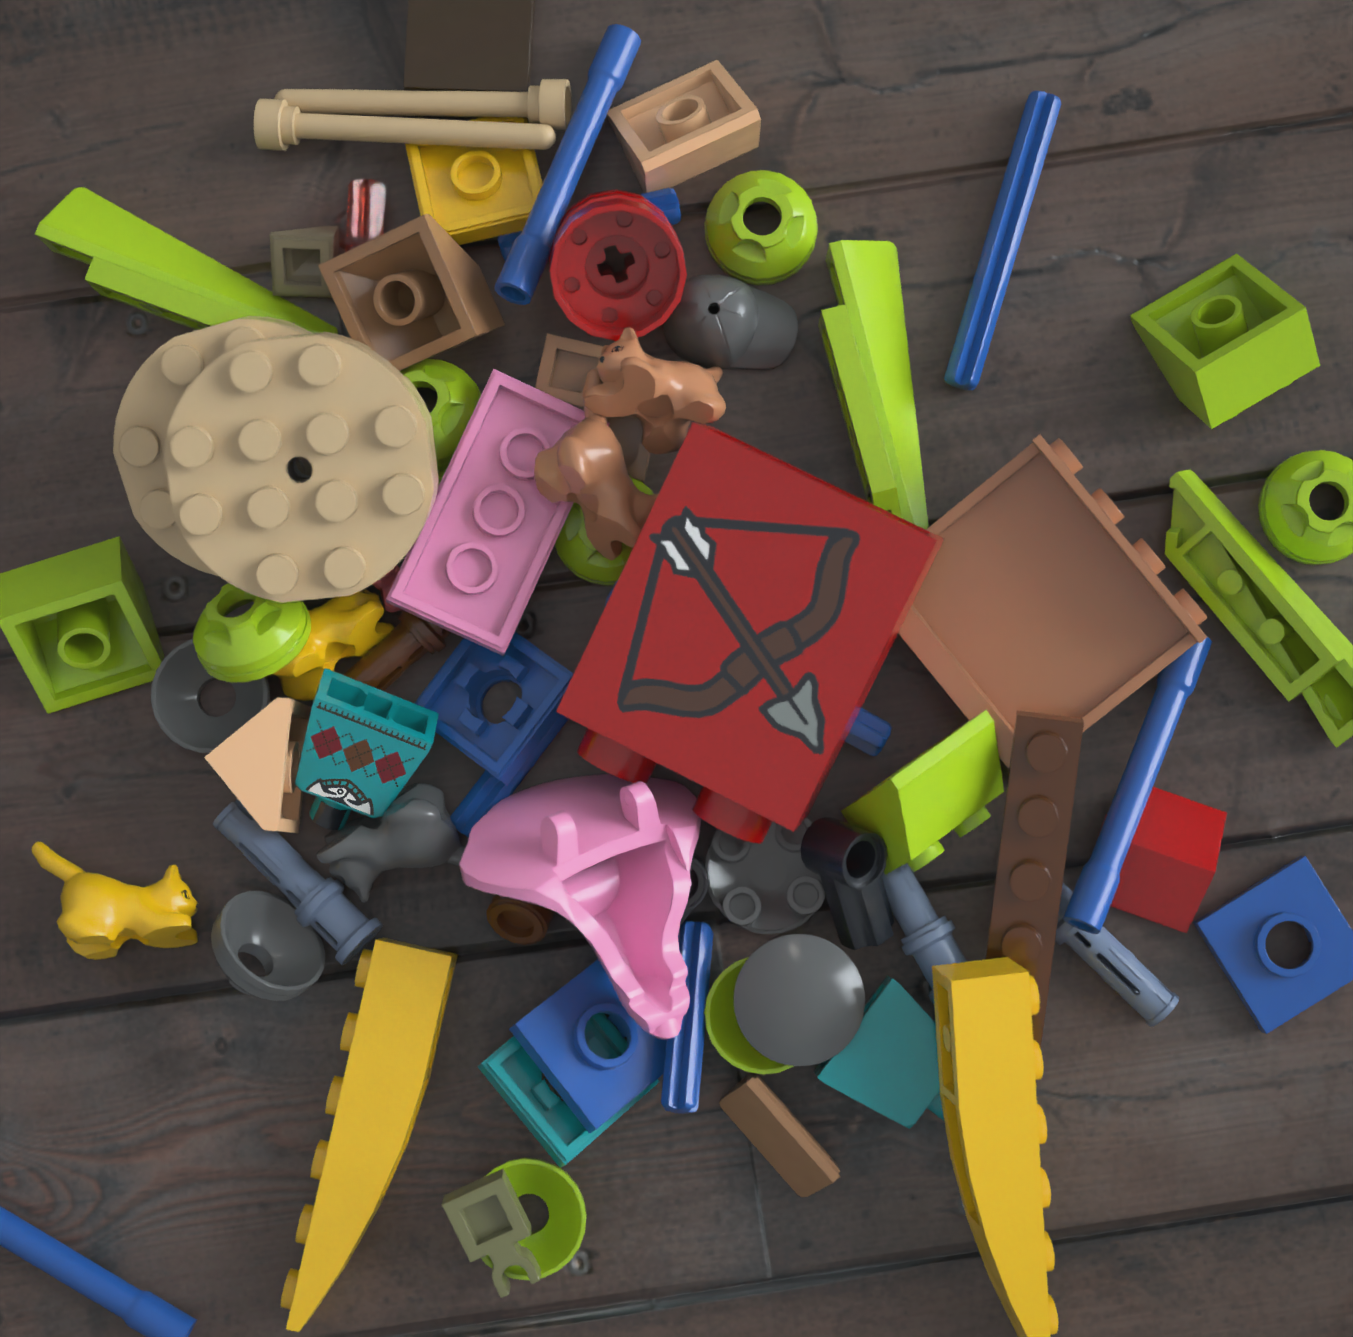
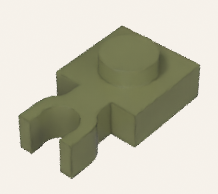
(491, 1223)

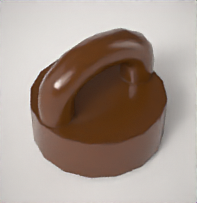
(518, 919)

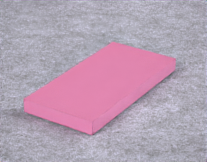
(489, 519)

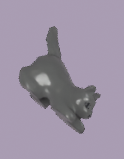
(409, 835)

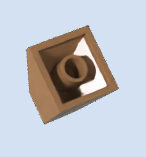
(411, 293)

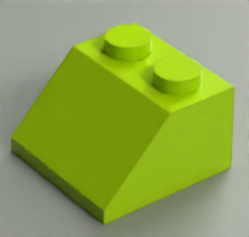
(1227, 339)
(80, 624)
(933, 795)

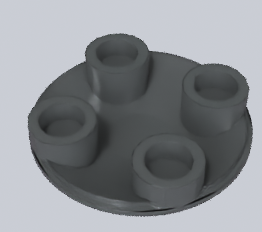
(765, 883)
(799, 999)

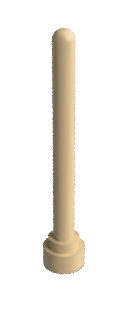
(542, 104)
(284, 125)

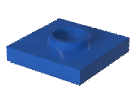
(459, 694)
(1238, 942)
(557, 1045)

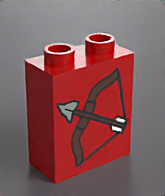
(745, 633)

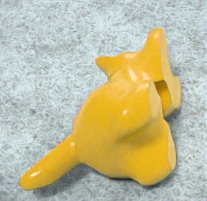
(338, 630)
(106, 912)

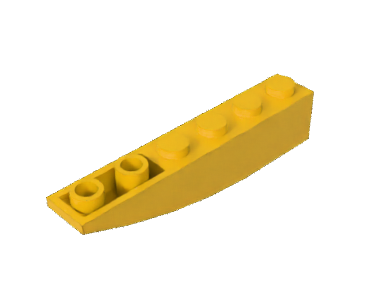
(373, 1107)
(996, 1128)

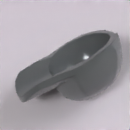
(746, 334)

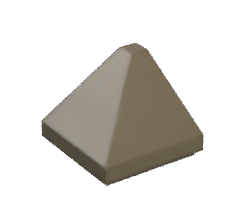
(297, 257)

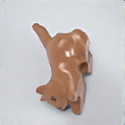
(655, 391)
(591, 471)

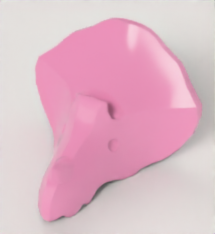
(613, 866)

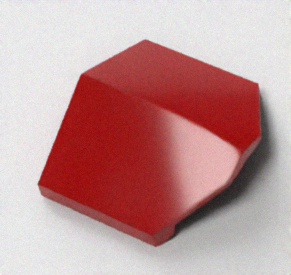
(1170, 860)

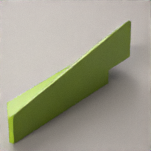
(155, 270)
(873, 374)
(1261, 605)

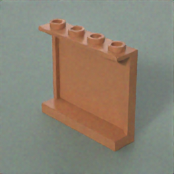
(1044, 599)

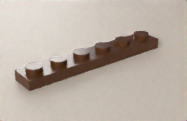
(1034, 846)

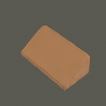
(779, 1136)

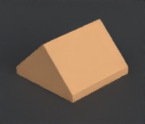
(686, 127)
(263, 764)

